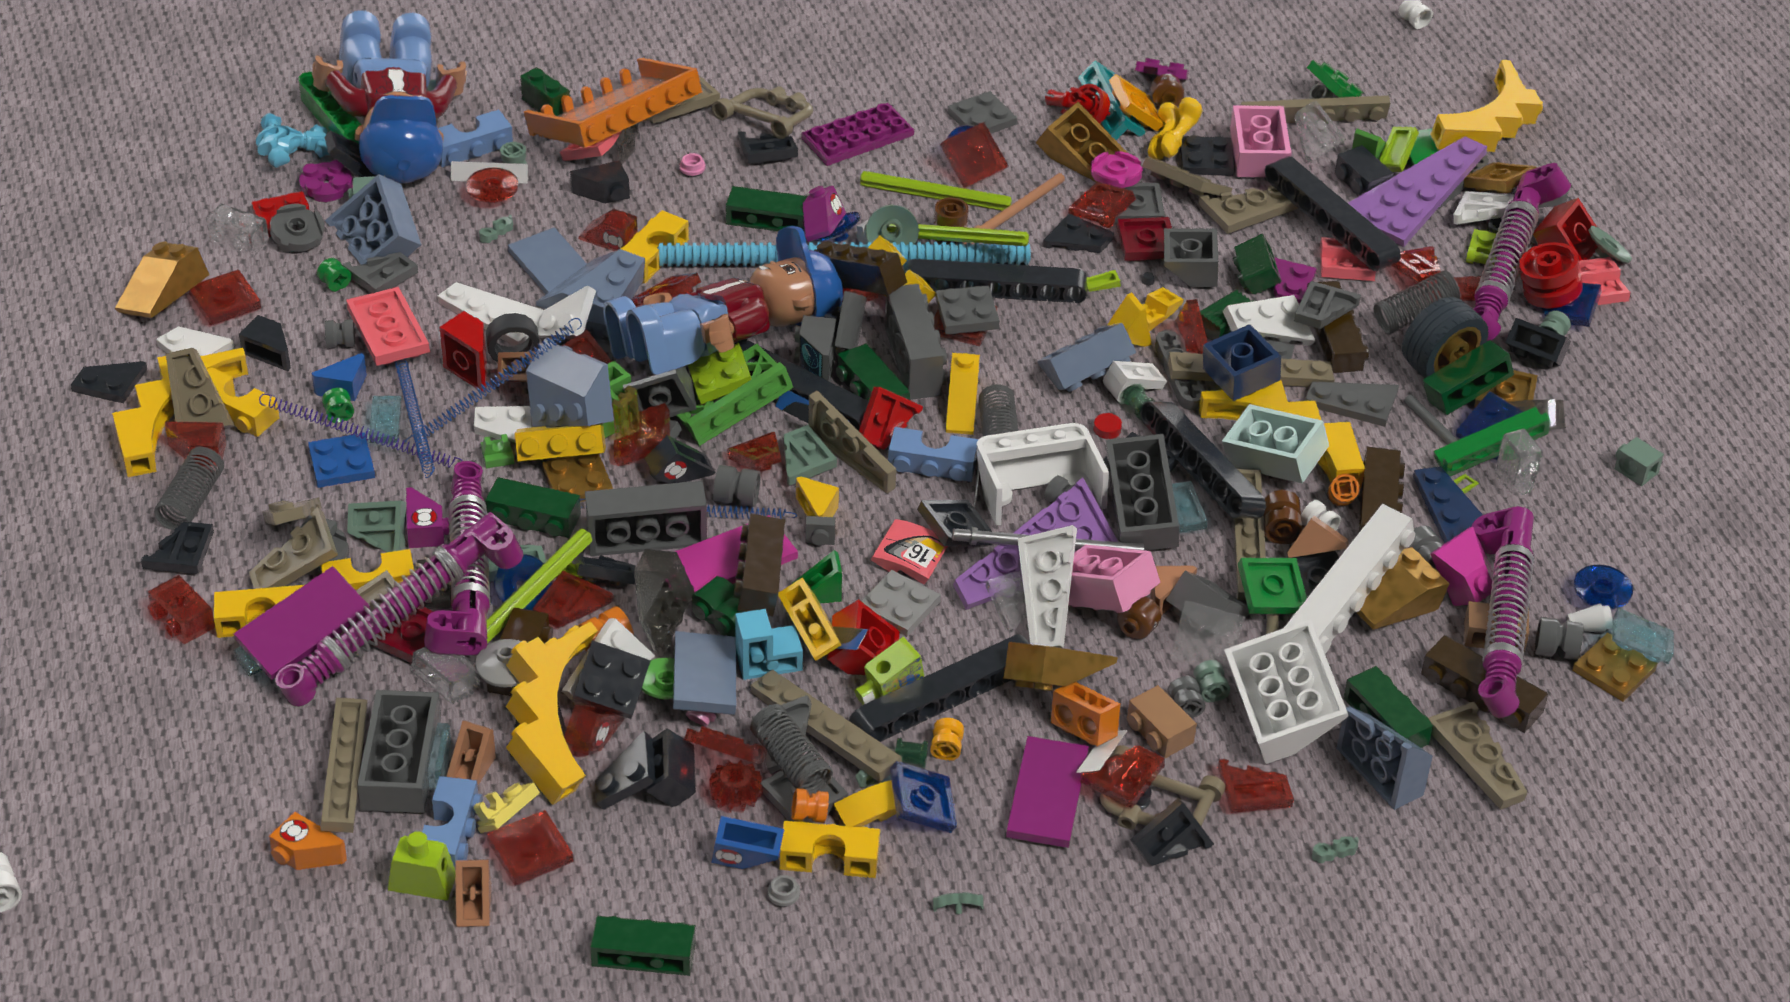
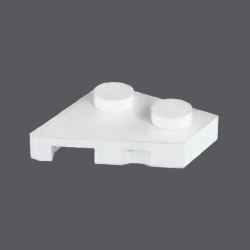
(556, 316)
(185, 338)

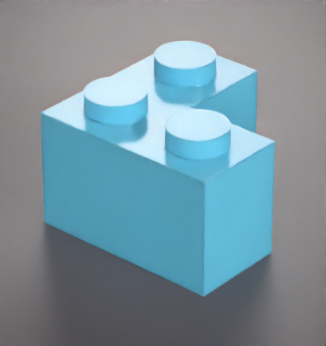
(763, 648)

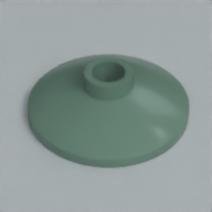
(905, 221)
(1608, 245)

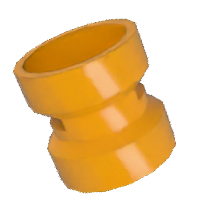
(947, 739)

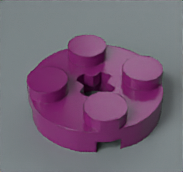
(314, 174)

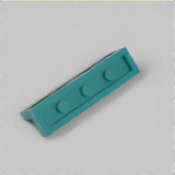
(1117, 122)

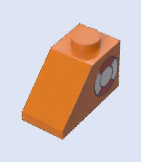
(304, 846)

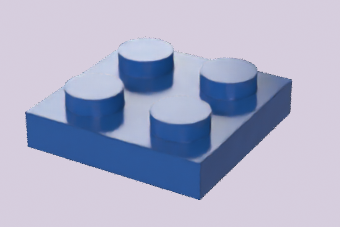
(341, 460)

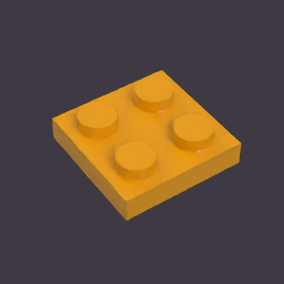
(1135, 103)

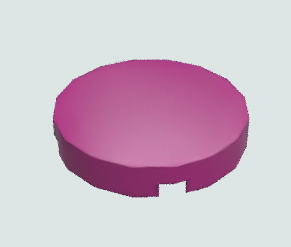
(1117, 170)

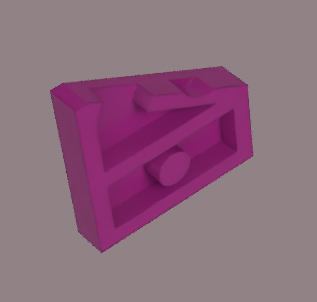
(1152, 66)
(1294, 279)

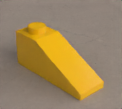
(962, 393)
(809, 619)

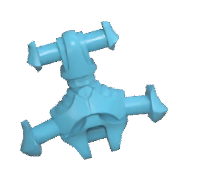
(281, 141)

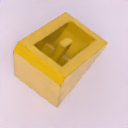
(1134, 319)
(817, 497)

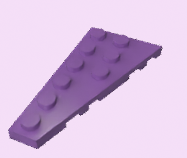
(1412, 197)
(1072, 507)

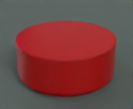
(1107, 426)

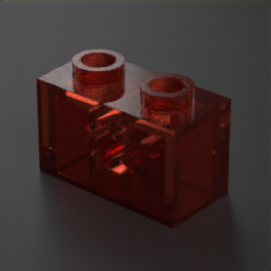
(180, 610)

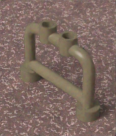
(780, 125)
(1209, 790)

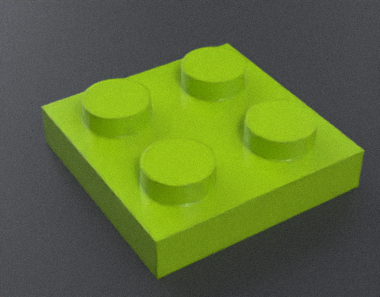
(719, 373)

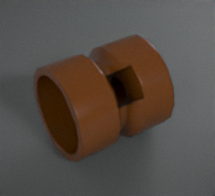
(951, 213)
(1282, 517)

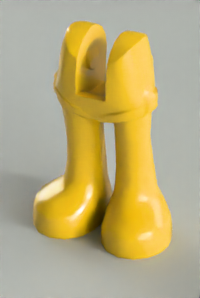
(1176, 124)

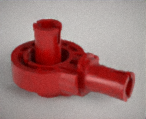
(1097, 107)

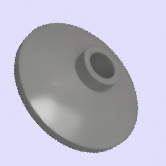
(492, 663)

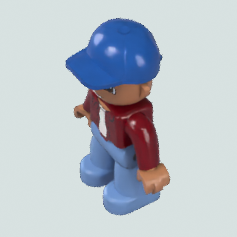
(391, 94)
(725, 312)

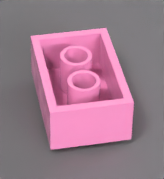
(1258, 138)
(1111, 577)

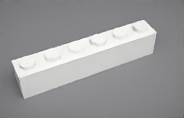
(1356, 574)

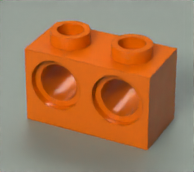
(1085, 713)

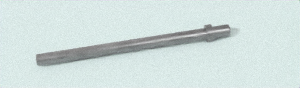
(974, 536)

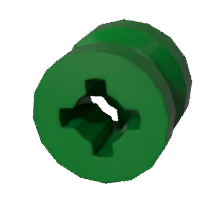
(333, 274)
(338, 404)

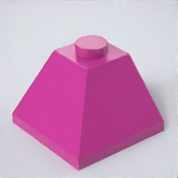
(1465, 568)

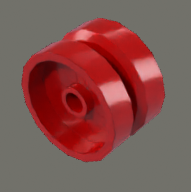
(1551, 275)

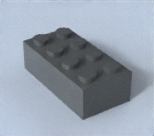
(915, 342)
(1142, 491)
(646, 518)
(398, 751)

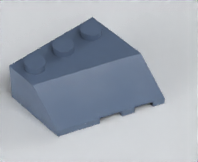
(376, 221)
(610, 275)
(1088, 356)
(568, 389)
(1384, 758)

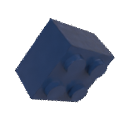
(1241, 362)

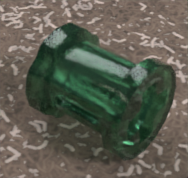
(1135, 397)
(912, 752)

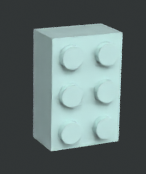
(1276, 443)

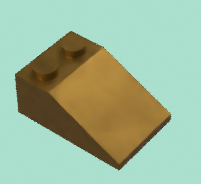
(1077, 140)
(162, 278)
(1404, 592)
(1051, 665)

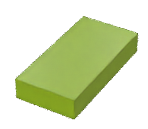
(1398, 148)

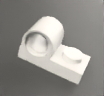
(1124, 374)

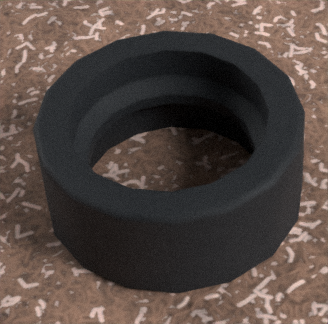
(507, 324)

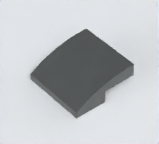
(850, 320)

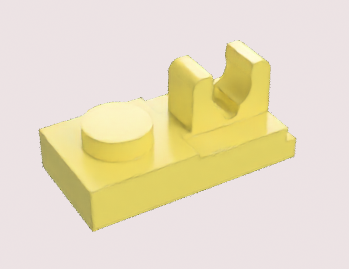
(503, 809)

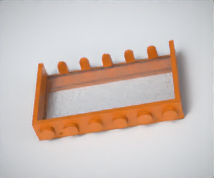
(657, 90)

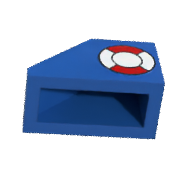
(746, 843)

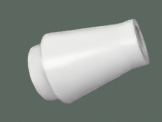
(1595, 618)

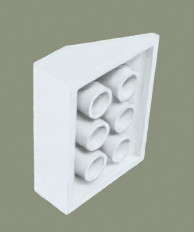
(1286, 689)

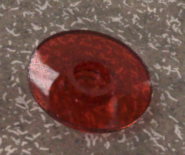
(492, 185)

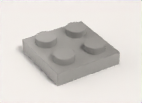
(902, 601)

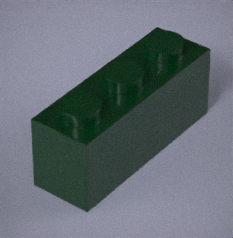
(764, 209)
(865, 370)
(1468, 377)
(534, 507)
(1380, 698)
(643, 945)

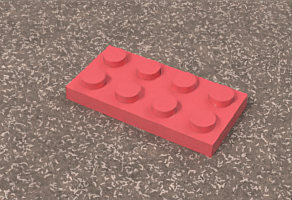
(388, 326)

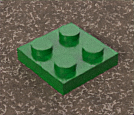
(1334, 81)
(1272, 585)

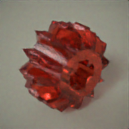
(735, 785)

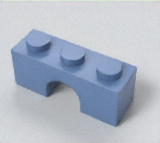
(490, 135)
(952, 461)
(454, 803)

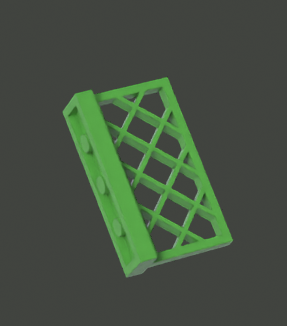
(731, 408)

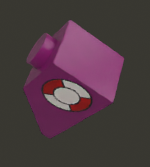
(822, 212)
(424, 521)

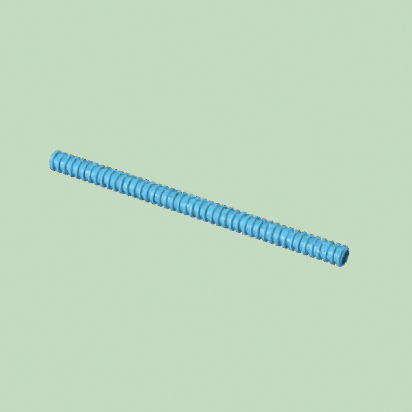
(764, 254)

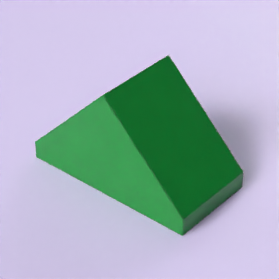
(825, 579)

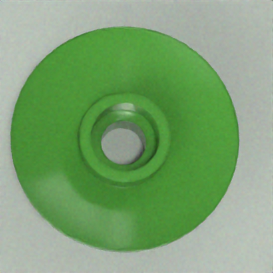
(659, 678)

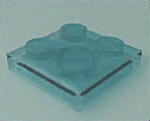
(1643, 636)

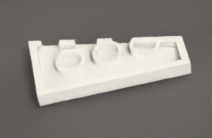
(487, 308)
(1046, 578)

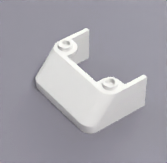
(1034, 459)

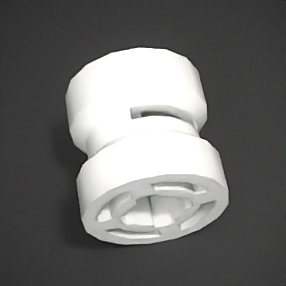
(1415, 13)
(1319, 510)

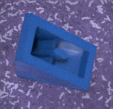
(344, 374)

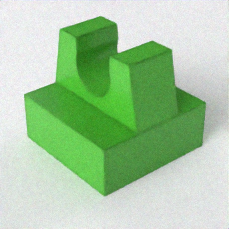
(497, 452)

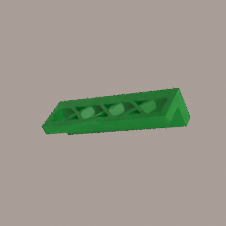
(1487, 442)

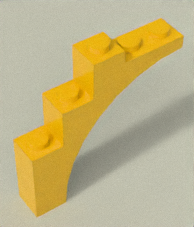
(1497, 119)
(141, 426)
(1339, 458)
(539, 740)

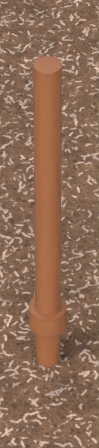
(1022, 203)

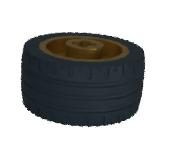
(1443, 335)

